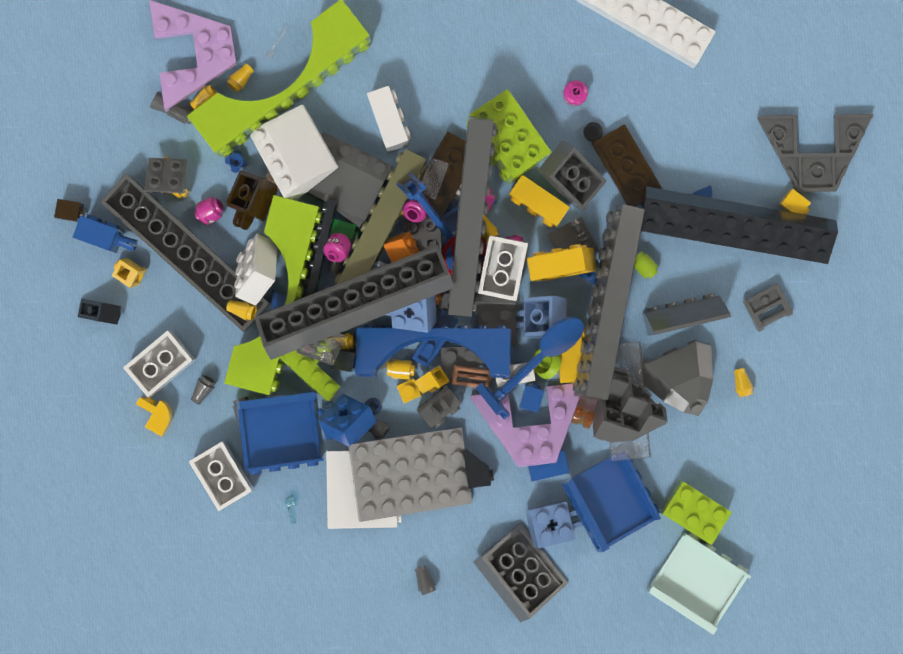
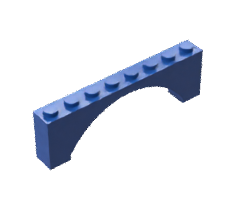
(378, 345)

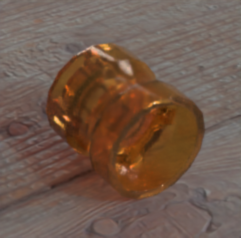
(587, 418)

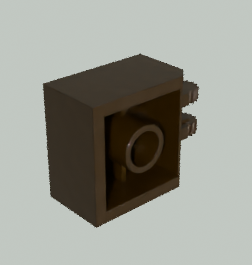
(250, 198)

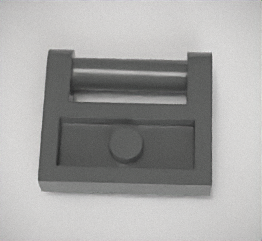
(765, 301)

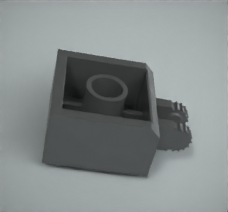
(439, 406)

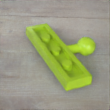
(311, 373)

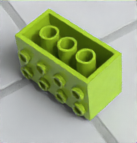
(516, 140)

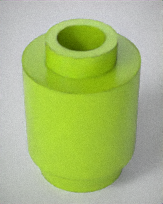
(645, 265)

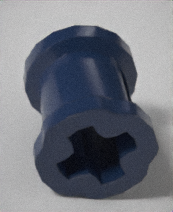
(376, 401)

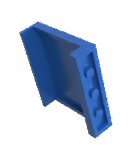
(279, 432)
(611, 501)

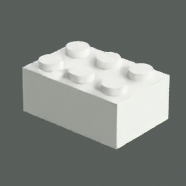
(389, 118)
(503, 268)
(256, 269)
(159, 363)
(221, 475)

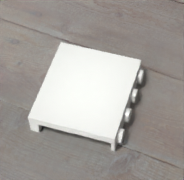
(341, 496)

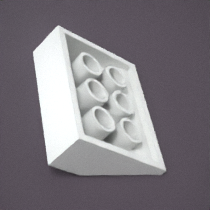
(294, 152)

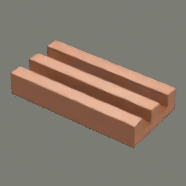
(455, 374)

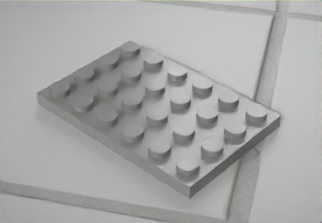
(409, 474)

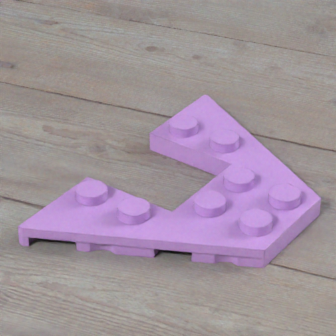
(212, 47)
(533, 443)

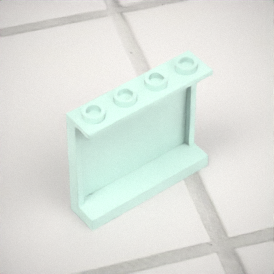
(698, 582)

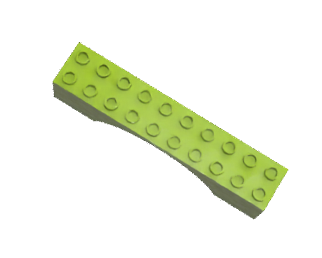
(230, 121)
(293, 230)

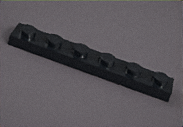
(316, 263)

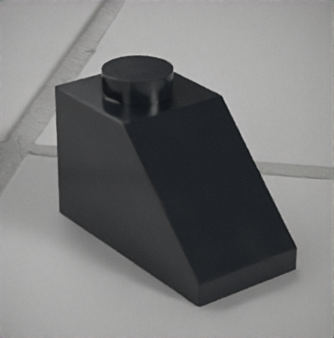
(99, 311)
(345, 361)
(477, 471)

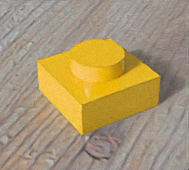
(408, 391)

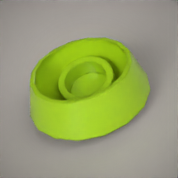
(548, 367)

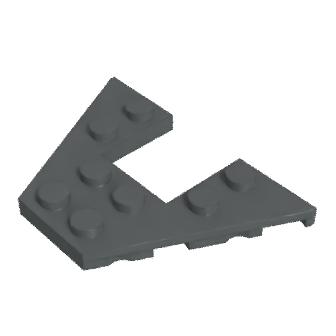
(815, 170)
(487, 315)

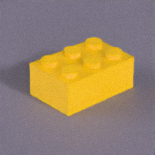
(561, 263)

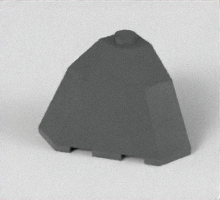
(682, 377)
(627, 411)

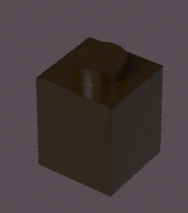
(69, 210)

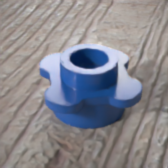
(236, 166)

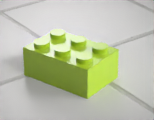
(695, 512)

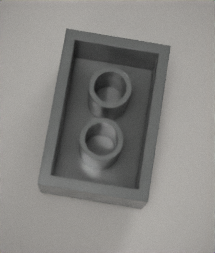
(572, 175)

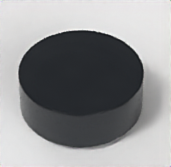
(593, 131)

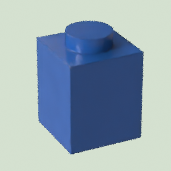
(531, 397)

